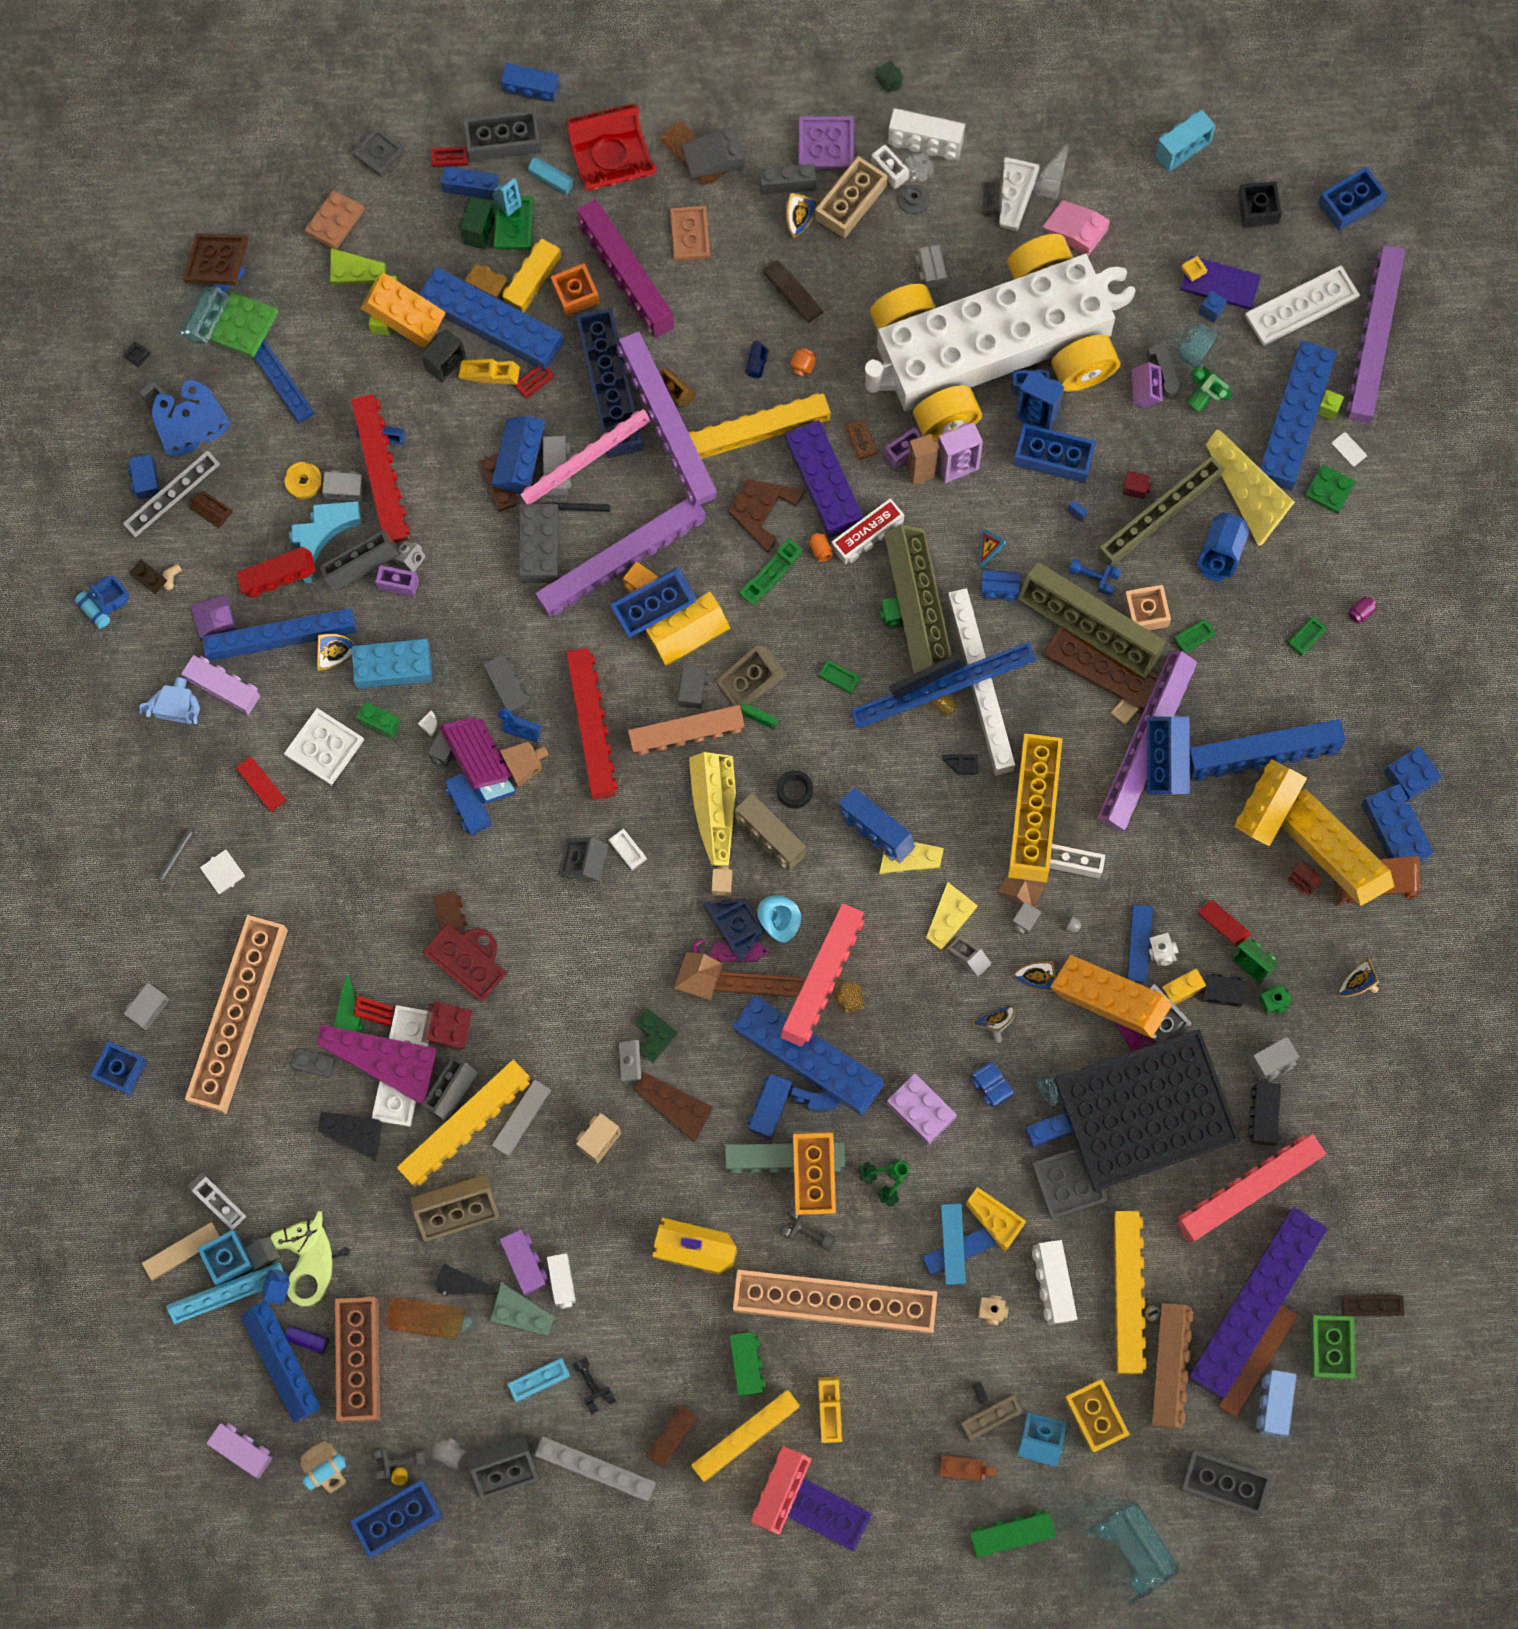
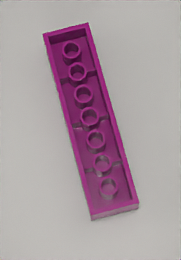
(625, 269)

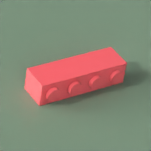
(780, 1490)

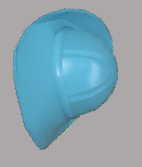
(779, 917)

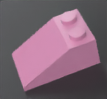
(1078, 225)

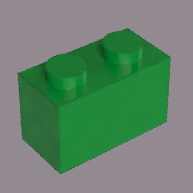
(378, 720)

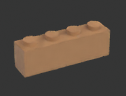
(922, 459)

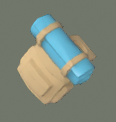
(321, 1465)

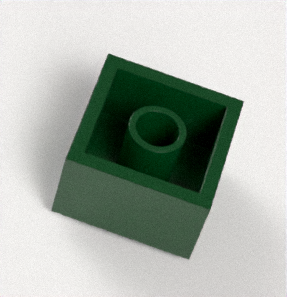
(477, 222)

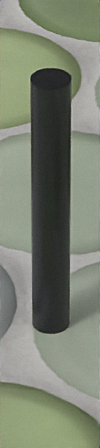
(584, 507)

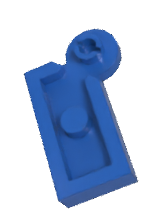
(518, 726)

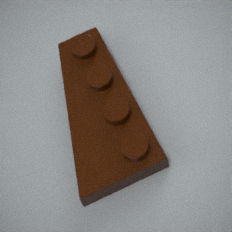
(680, 1108)

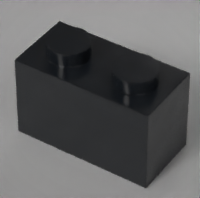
(1224, 990)

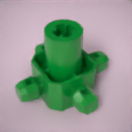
(1208, 386)

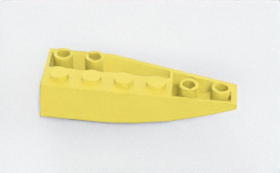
(714, 802)

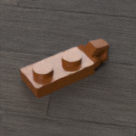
(965, 1468)

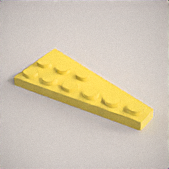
(1255, 494)

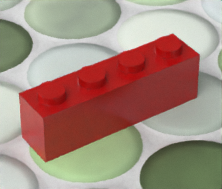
(276, 572)

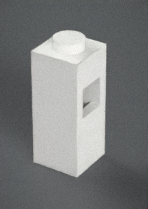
(561, 1280)

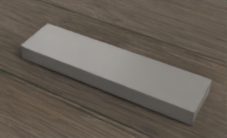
(521, 1118)

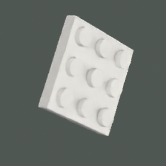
(324, 746)

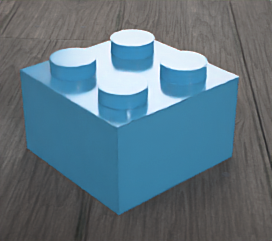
(225, 1258)

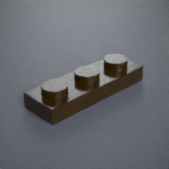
(1373, 1305)

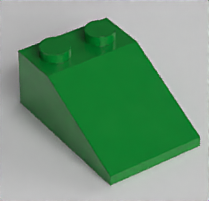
(1254, 960)

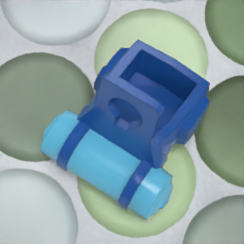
(102, 600)

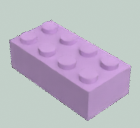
(959, 452)

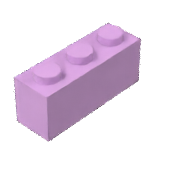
(240, 1449)

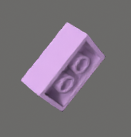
(921, 1109)

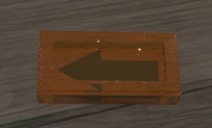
(861, 440)

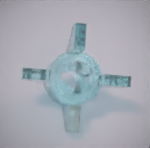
(1048, 1089)

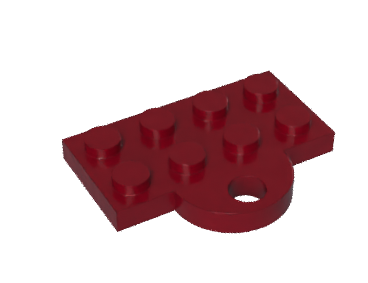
(467, 959)

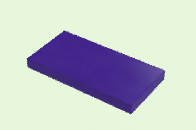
(1229, 282)
(828, 1515)

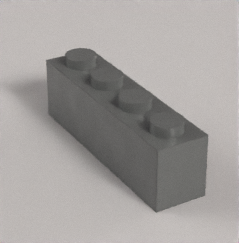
(359, 560)

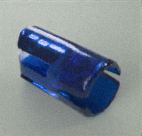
(756, 360)

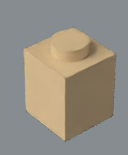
(722, 881)

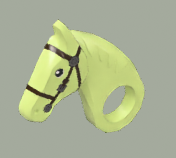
(315, 1253)

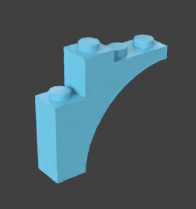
(326, 523)

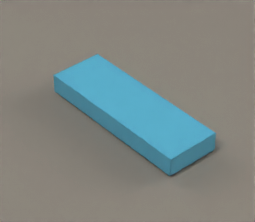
(538, 1380)

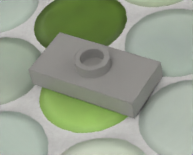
(630, 1061)

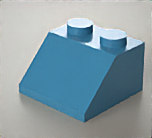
(1042, 1439)

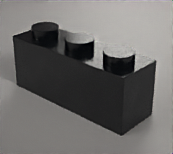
(1264, 1113)

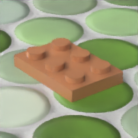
(334, 220)

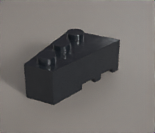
(354, 1132)

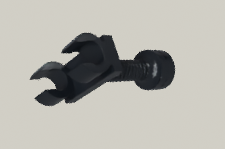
(582, 1366)

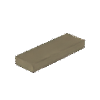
(991, 1417)

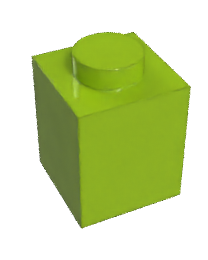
(1330, 405)

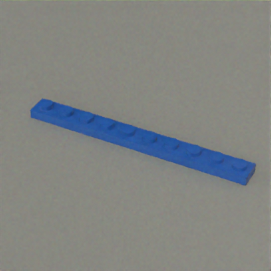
(960, 679)

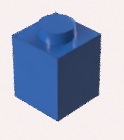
(1212, 306)
(275, 1286)

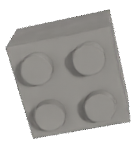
(1273, 1060)

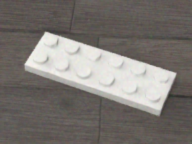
(1302, 305)
(390, 1104)

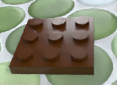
(215, 259)

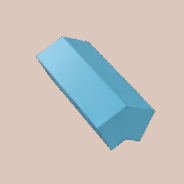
(550, 175)

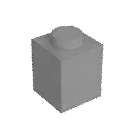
(1026, 919)

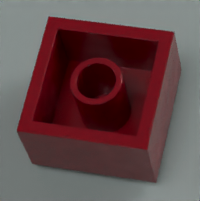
(446, 1026)

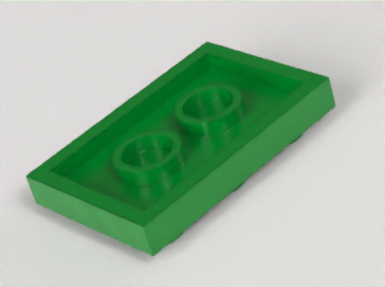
(515, 230)

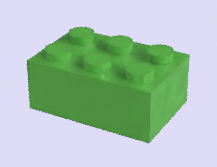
(1332, 1347)

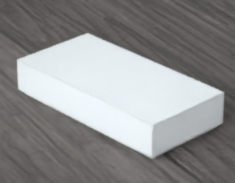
(627, 849)

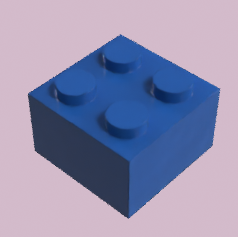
(1413, 772)
(118, 1068)

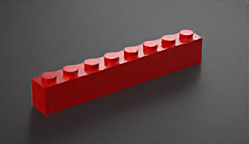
(379, 467)
(590, 723)

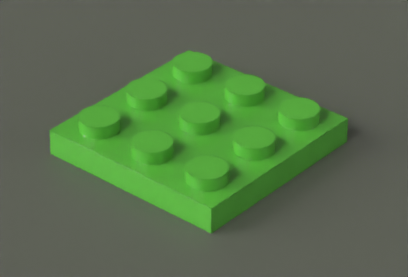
(243, 324)

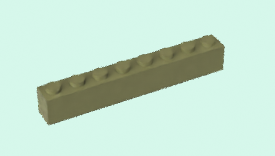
(1160, 511)

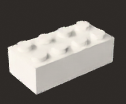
(926, 133)

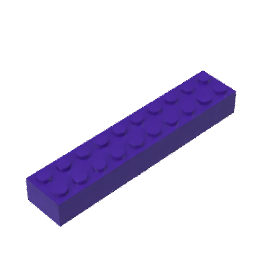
(1257, 1303)

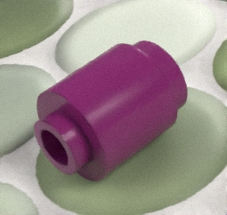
(1362, 609)

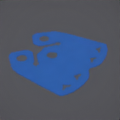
(195, 427)

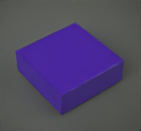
(691, 1244)

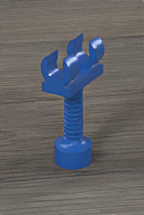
(1112, 572)

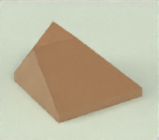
(1022, 890)
(698, 975)

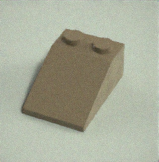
(751, 676)

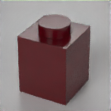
(1137, 485)

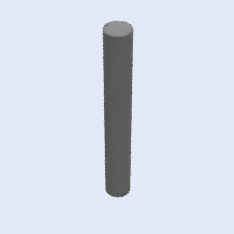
(175, 855)

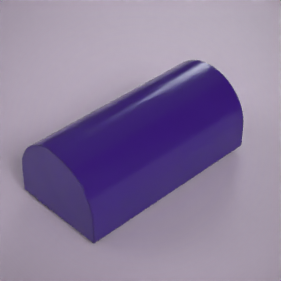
(306, 1339)

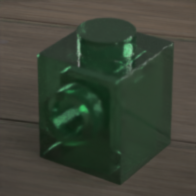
(889, 77)

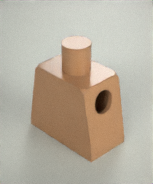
(523, 761)

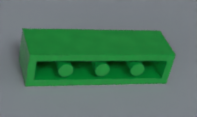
(1013, 1534)

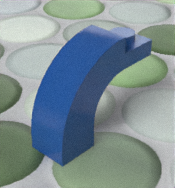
(817, 1101)

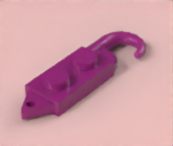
(723, 953)

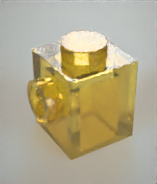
(850, 997)

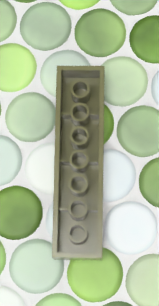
(917, 596)
(1091, 620)

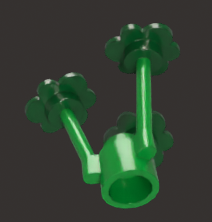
(897, 1171)

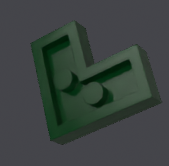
(659, 1035)

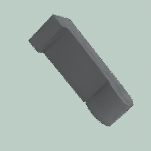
(1168, 375)

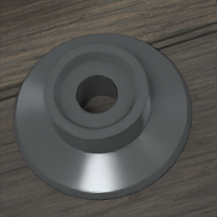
(910, 205)

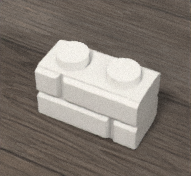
(889, 164)

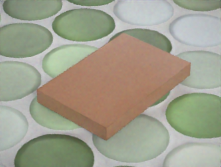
(690, 233)

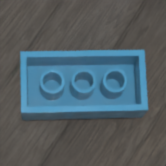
(392, 663)

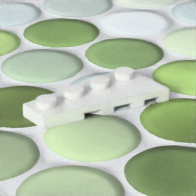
(1016, 190)

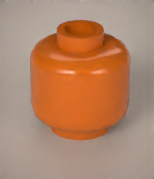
(803, 361)

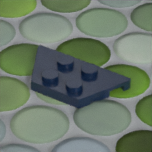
(736, 924)

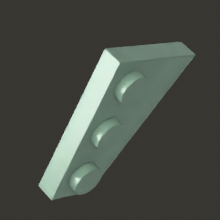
(518, 1312)

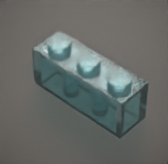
(205, 315)

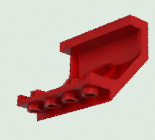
(609, 147)

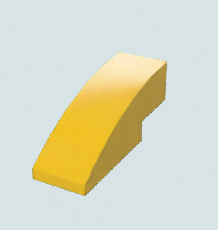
(489, 371)
(830, 1409)

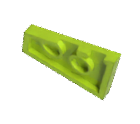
(353, 269)

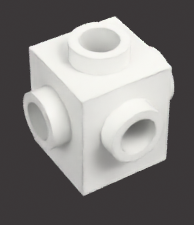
(1163, 949)

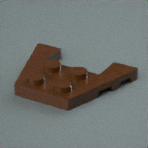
(755, 504)

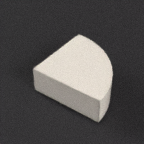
(429, 724)

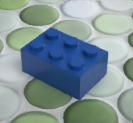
(1352, 198)

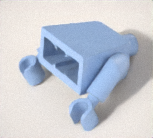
(173, 703)

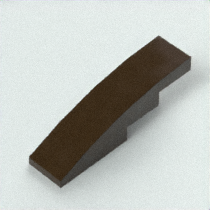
(793, 291)

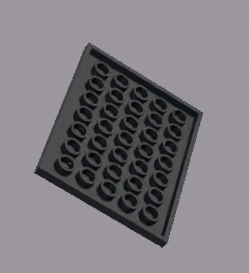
(1146, 1110)

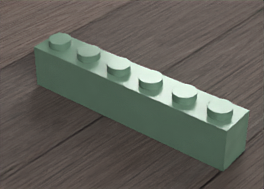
(770, 1158)

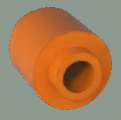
(820, 547)

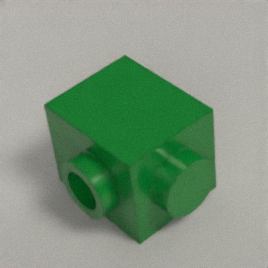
(891, 612)

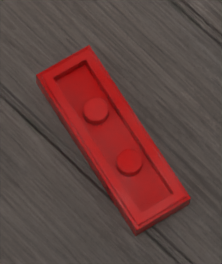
(261, 784)
(1224, 923)

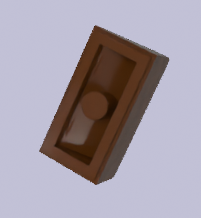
(210, 509)

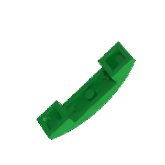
(772, 572)

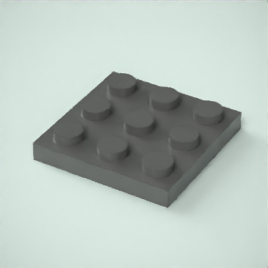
(1066, 1184)

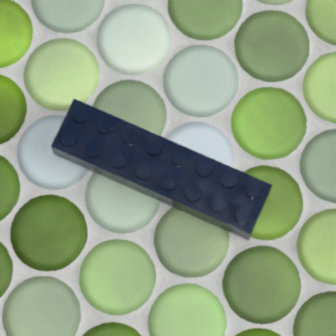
(608, 377)

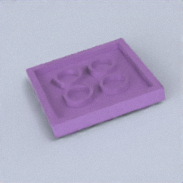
(826, 142)

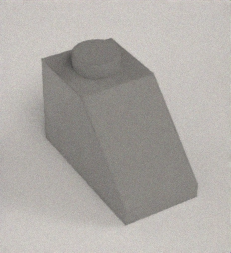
(969, 955)

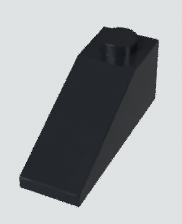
(460, 1284)

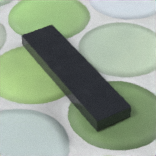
(926, 676)

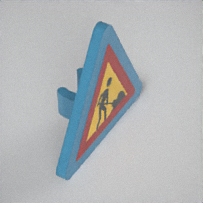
(989, 546)

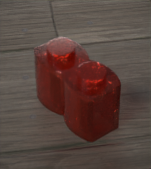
(1304, 878)

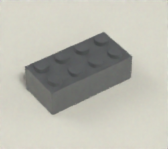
(502, 135)
(539, 543)
(1225, 1483)

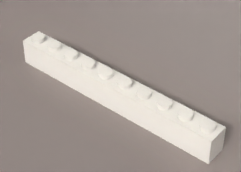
(984, 691)

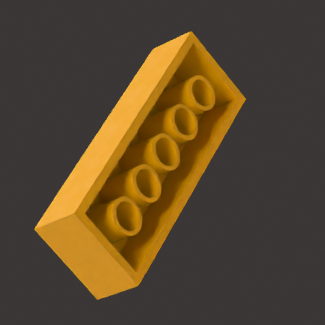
(1111, 996)

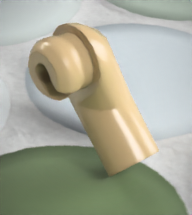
(169, 575)

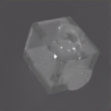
(449, 1452)

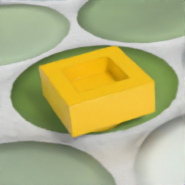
(1194, 268)

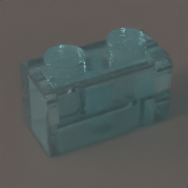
(1198, 345)

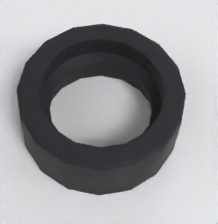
(794, 803)

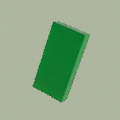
(1194, 636)
(1307, 636)
(839, 676)
(759, 716)

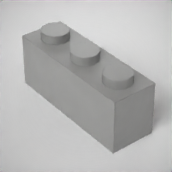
(555, 453)

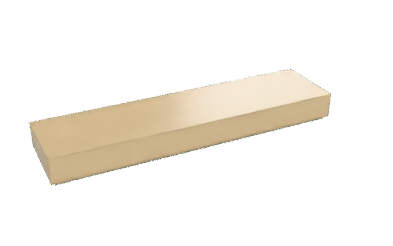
(179, 1252)

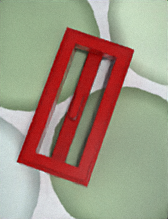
(449, 160)
(523, 390)
(379, 1007)

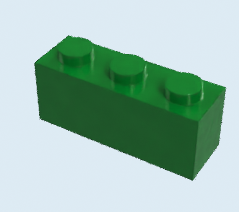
(747, 1364)

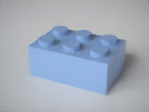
(1276, 1403)

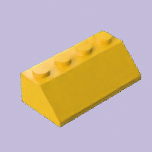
(687, 629)

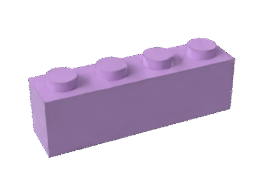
(220, 684)

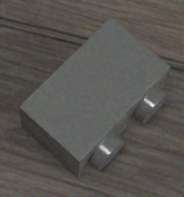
(692, 686)

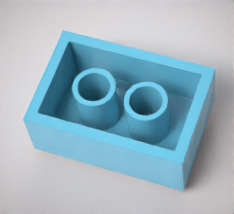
(1185, 140)

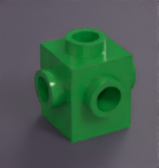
(1271, 1005)

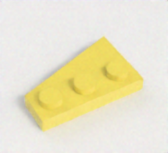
(920, 858)
(950, 916)

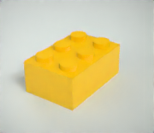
(1096, 1416)

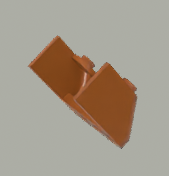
(1405, 876)

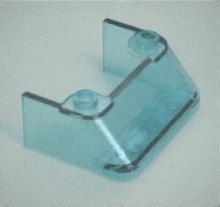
(1140, 1547)

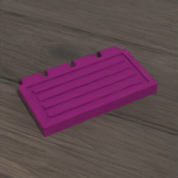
(476, 752)

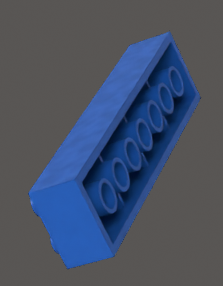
(492, 319)
(1297, 413)
(1259, 749)
(815, 1061)

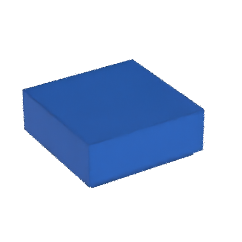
(1077, 510)

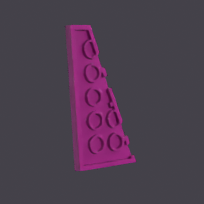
(393, 1062)

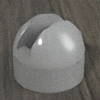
(1073, 925)
(1155, 1317)

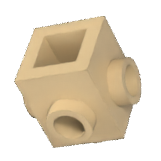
(985, 1310)

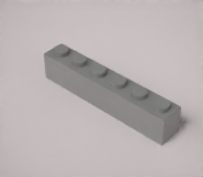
(170, 494)
(595, 1469)

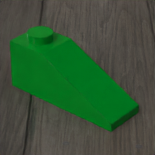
(344, 1016)

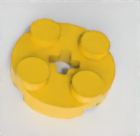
(307, 490)

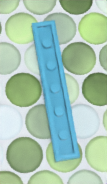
(220, 1295)

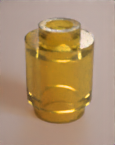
(944, 704)

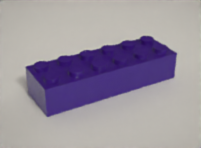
(823, 478)

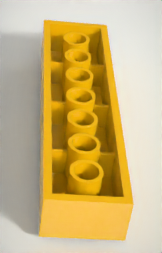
(1035, 808)
(1336, 849)

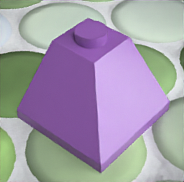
(213, 616)

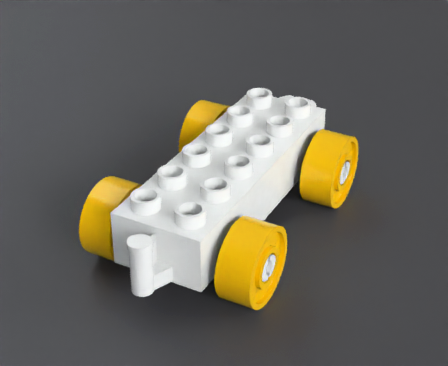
(1046, 312)

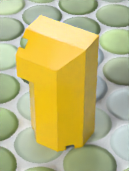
(715, 1256)

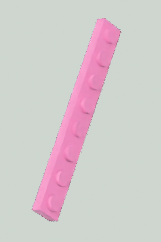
(589, 454)

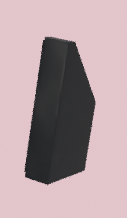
(962, 763)

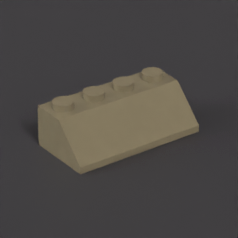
(455, 1208)

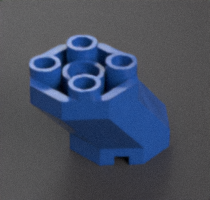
(1223, 546)

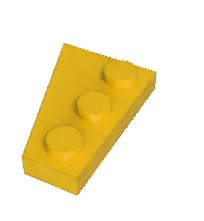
(995, 1217)

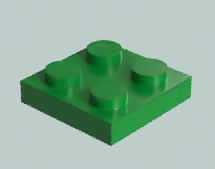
(1330, 488)

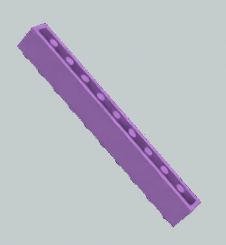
(1376, 334)
(666, 419)
(620, 556)
(1133, 769)

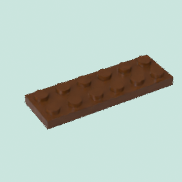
(1099, 668)

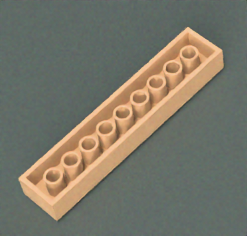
(236, 1014)
(835, 1302)

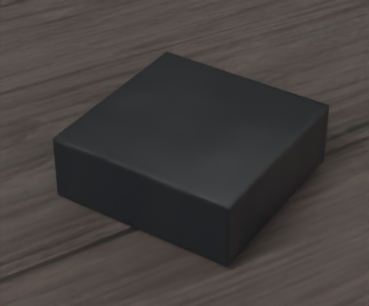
(136, 354)
(980, 1392)

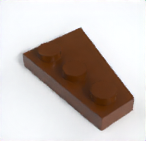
(503, 498)

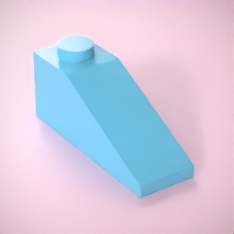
(507, 197)

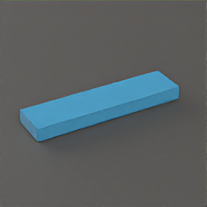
(953, 1244)

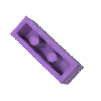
(524, 1262)

